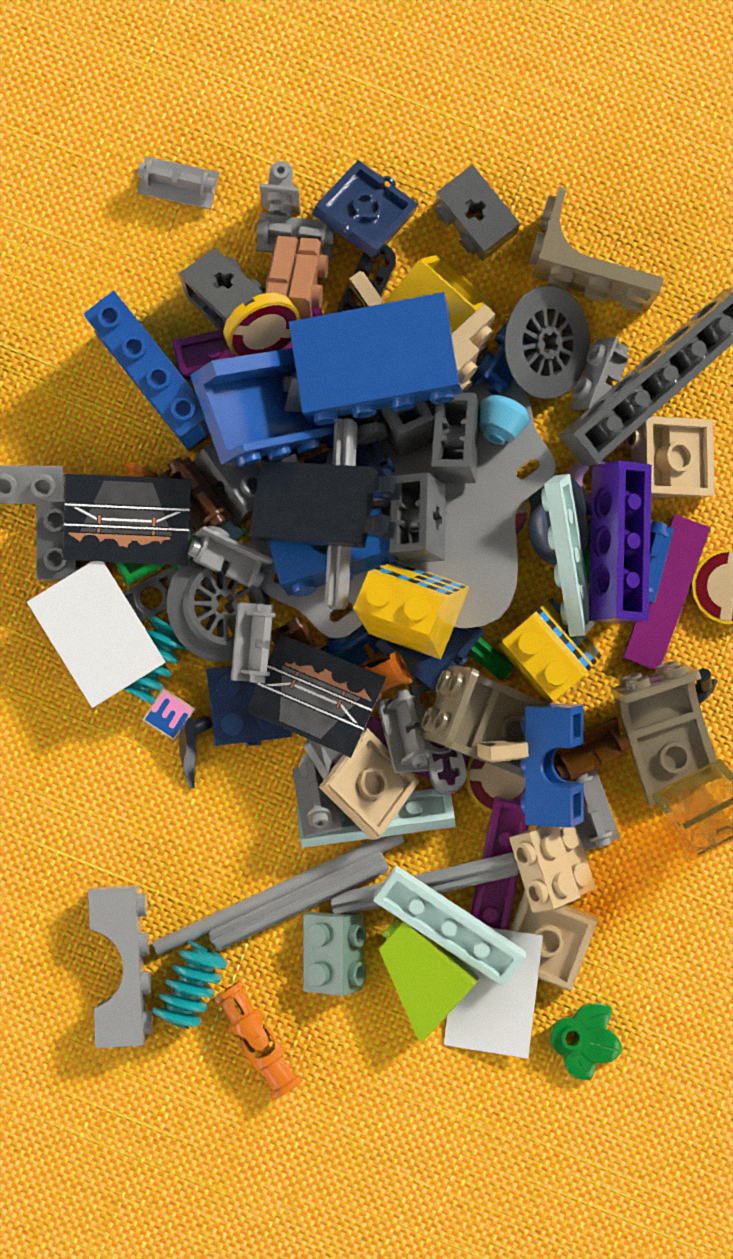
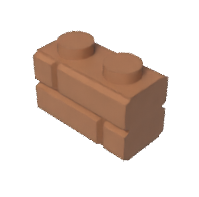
(297, 272)

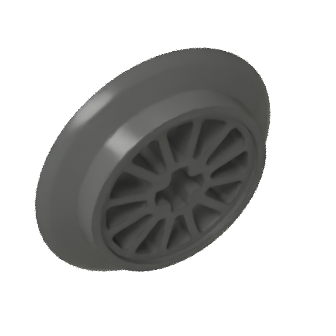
(547, 313)
(183, 616)

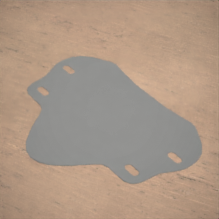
(477, 530)

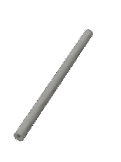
(212, 921)

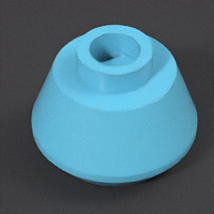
(502, 419)

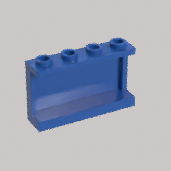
(375, 359)
(149, 369)
(246, 409)

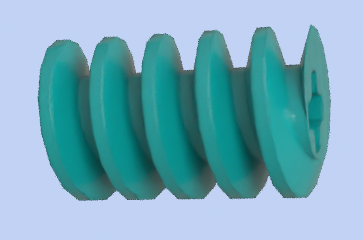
(165, 641)
(191, 986)

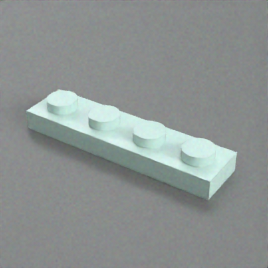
(570, 567)
(421, 812)
(449, 926)

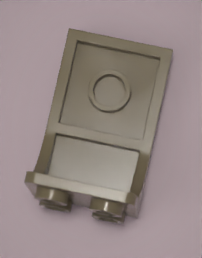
(597, 279)
(475, 711)
(663, 725)

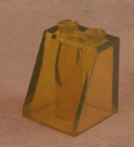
(699, 810)

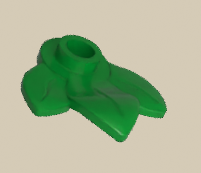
(591, 1040)

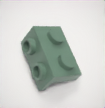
(333, 953)

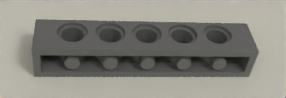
(652, 382)

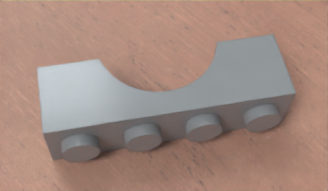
(117, 915)

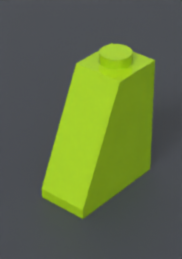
(424, 975)

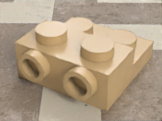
(470, 343)
(679, 455)
(552, 866)

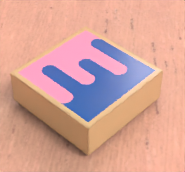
(168, 714)

